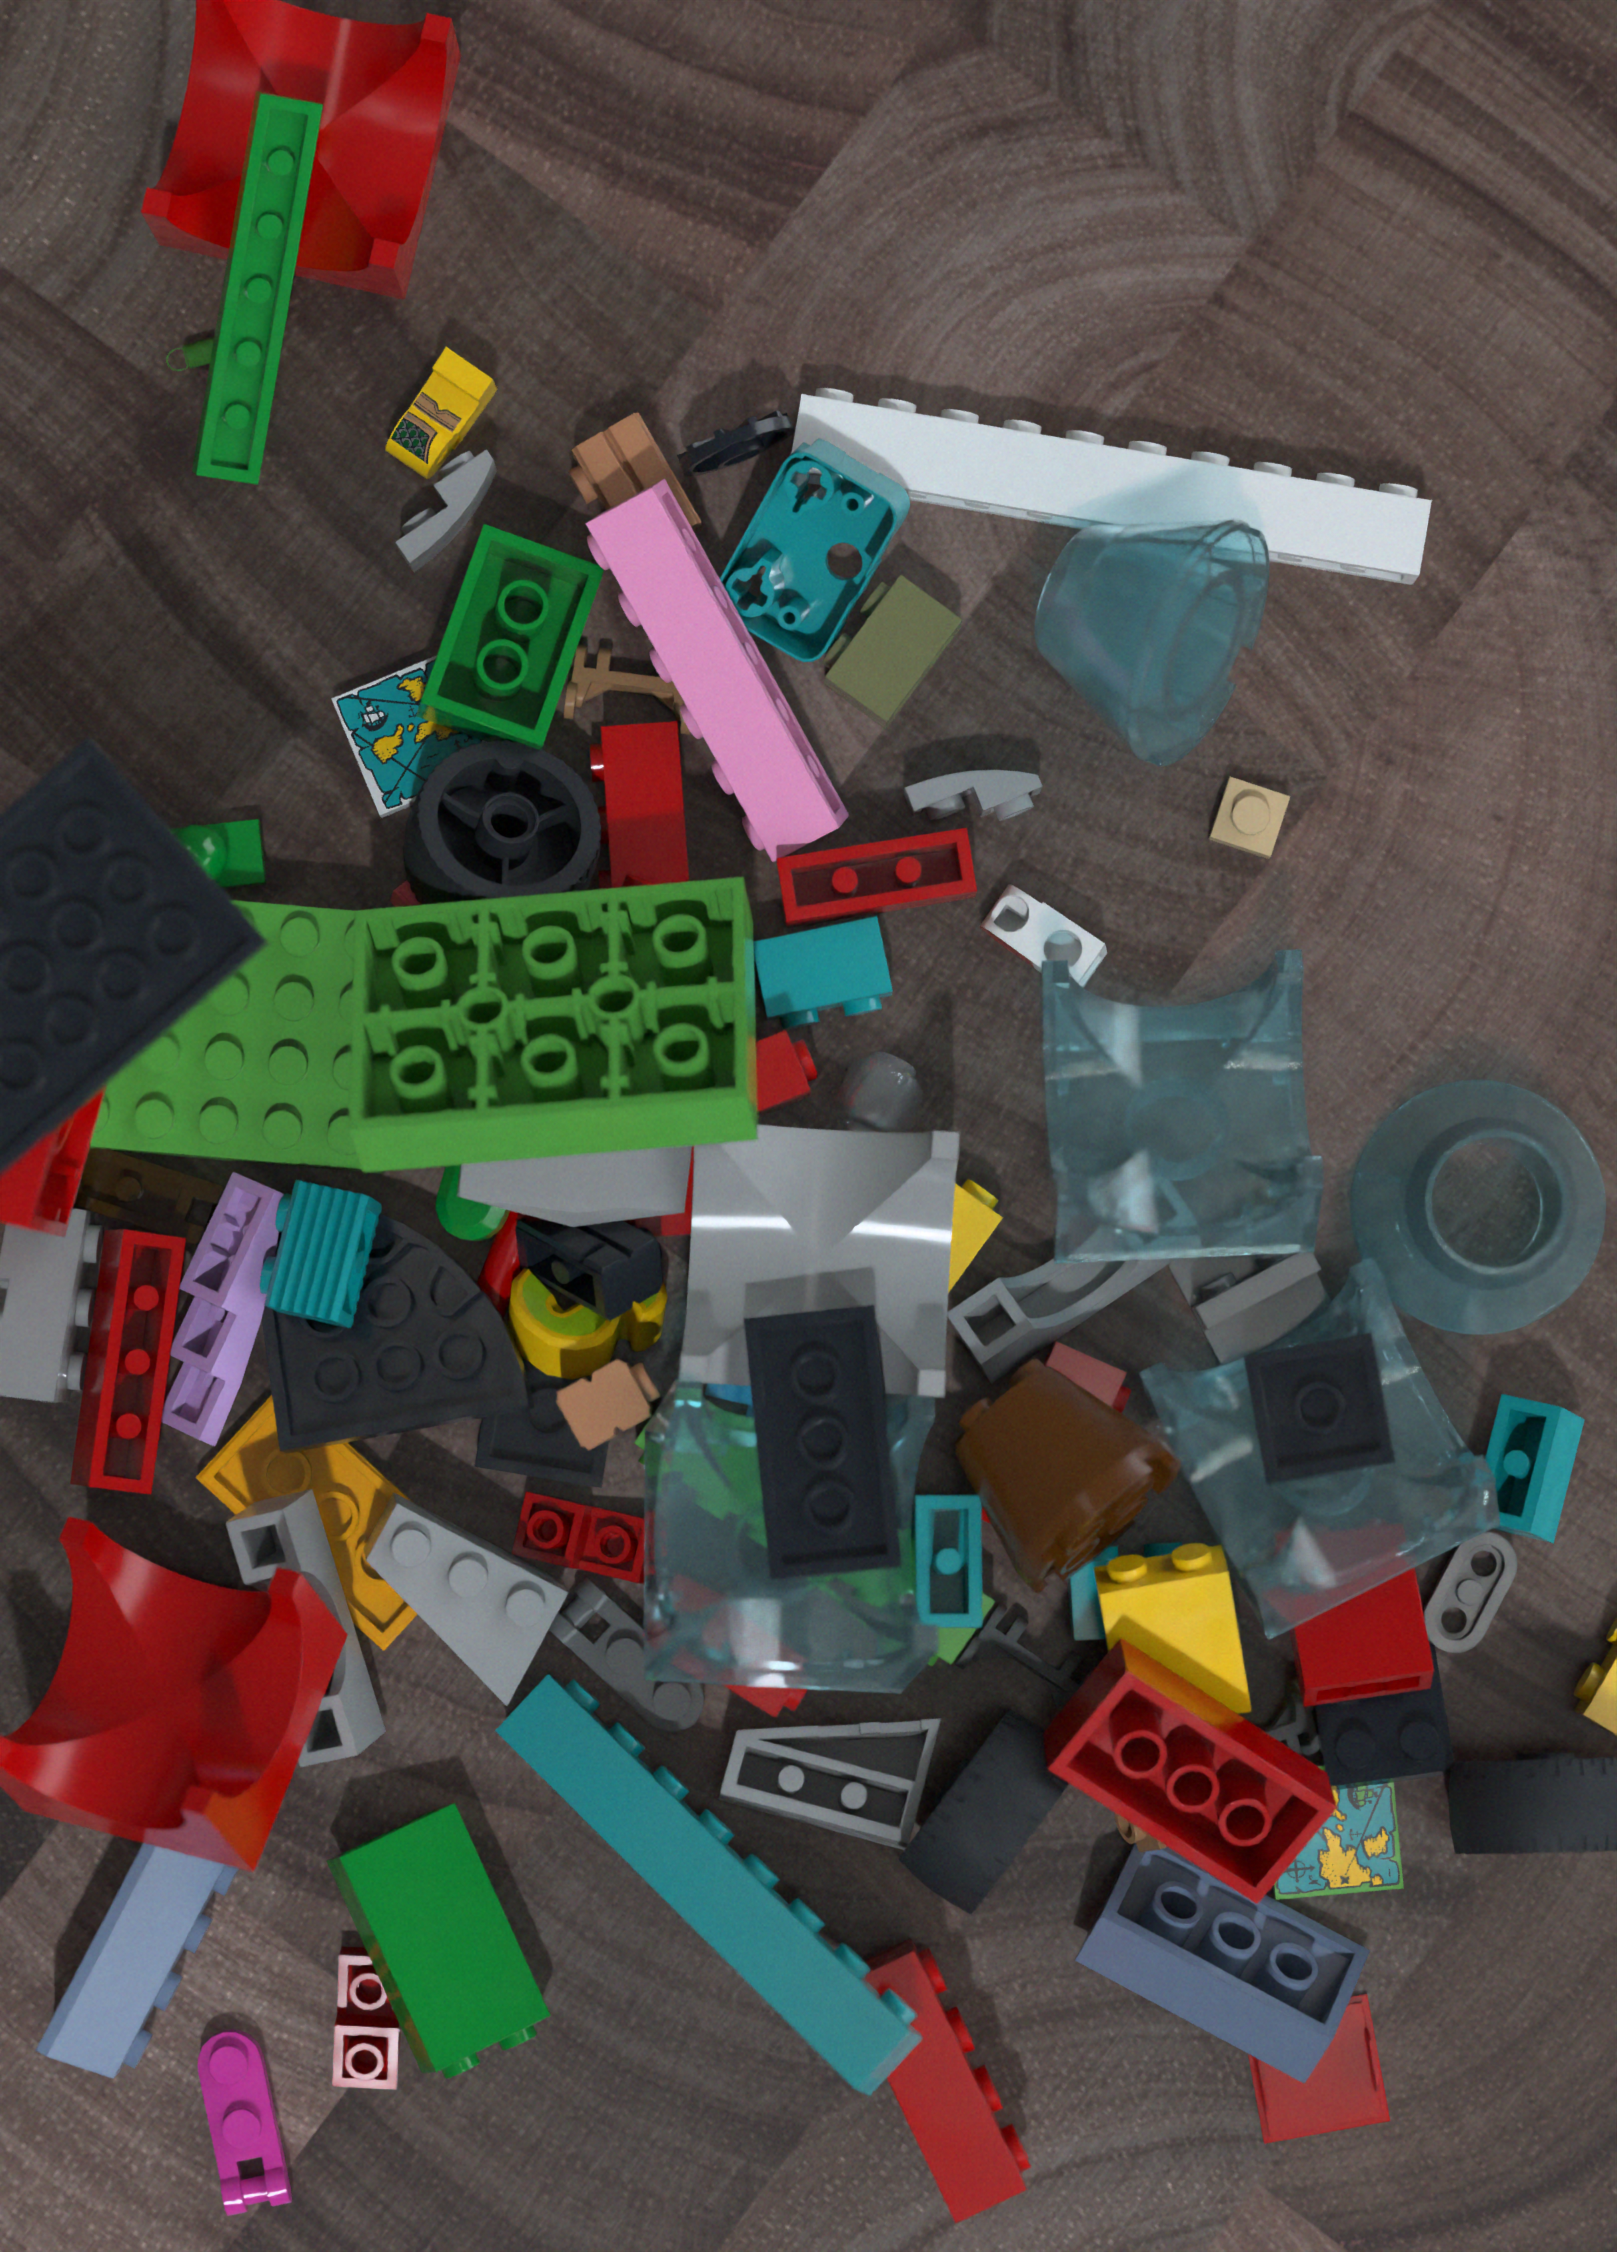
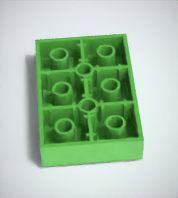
(553, 1025)
(256, 1063)

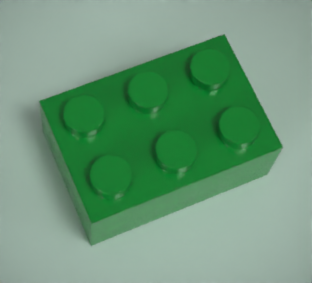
(510, 640)

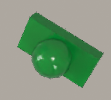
(227, 851)

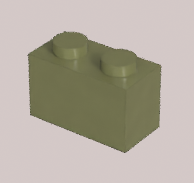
(891, 649)

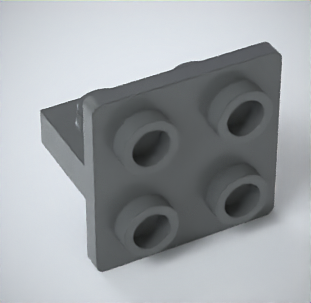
(1250, 1299)

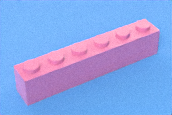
(716, 671)

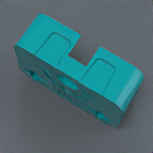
(801, 597)

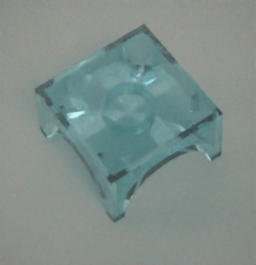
(1178, 1122)
(1332, 1535)
(708, 1573)

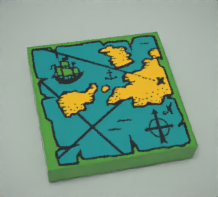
(1351, 1850)

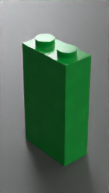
(439, 1941)

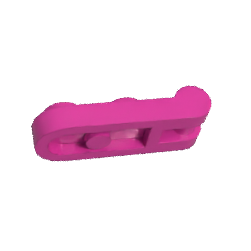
(242, 2120)

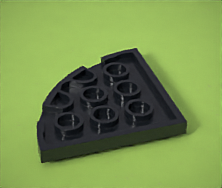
(416, 1358)

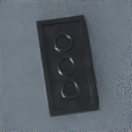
(822, 1443)

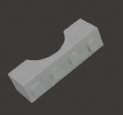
(1030, 1311)
(291, 1536)

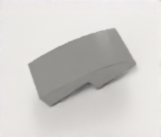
(461, 491)
(992, 790)

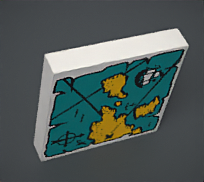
(390, 741)

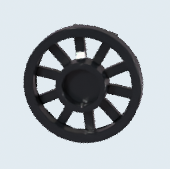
(736, 445)

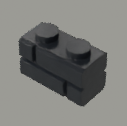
(592, 1264)

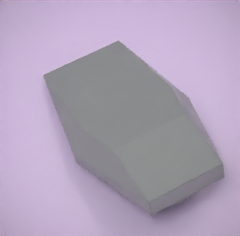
(584, 1186)

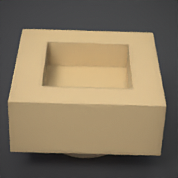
(1249, 817)

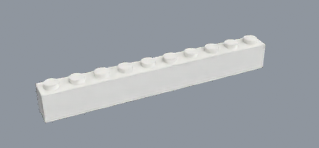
(1088, 483)

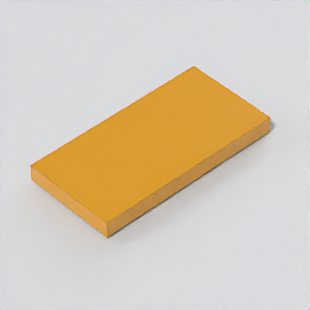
(349, 1500)

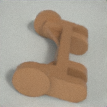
(592, 682)

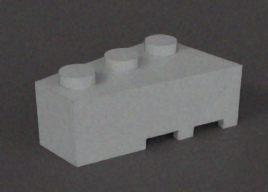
(44, 1307)
(467, 1590)
(835, 1777)

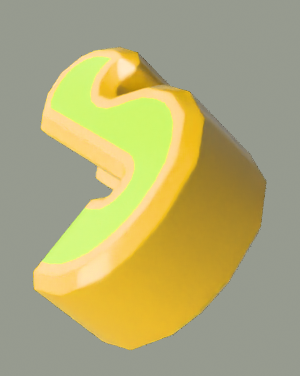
(577, 1339)

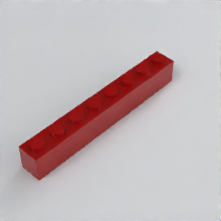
(647, 840)

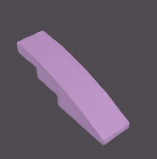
(225, 1308)

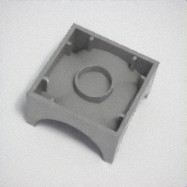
(822, 1227)

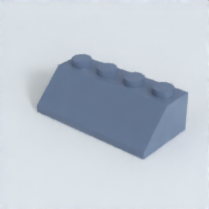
(134, 1960)
(1224, 1962)

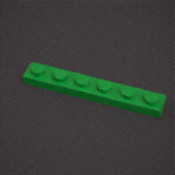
(257, 287)

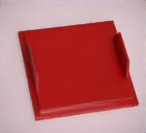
(1339, 2093)

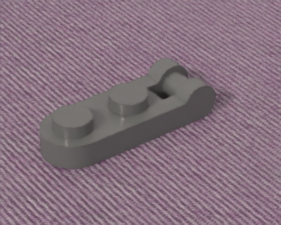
(620, 1660)

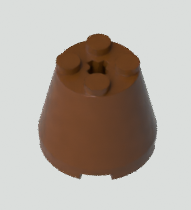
(1058, 1471)

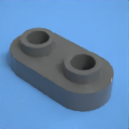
(1472, 1594)

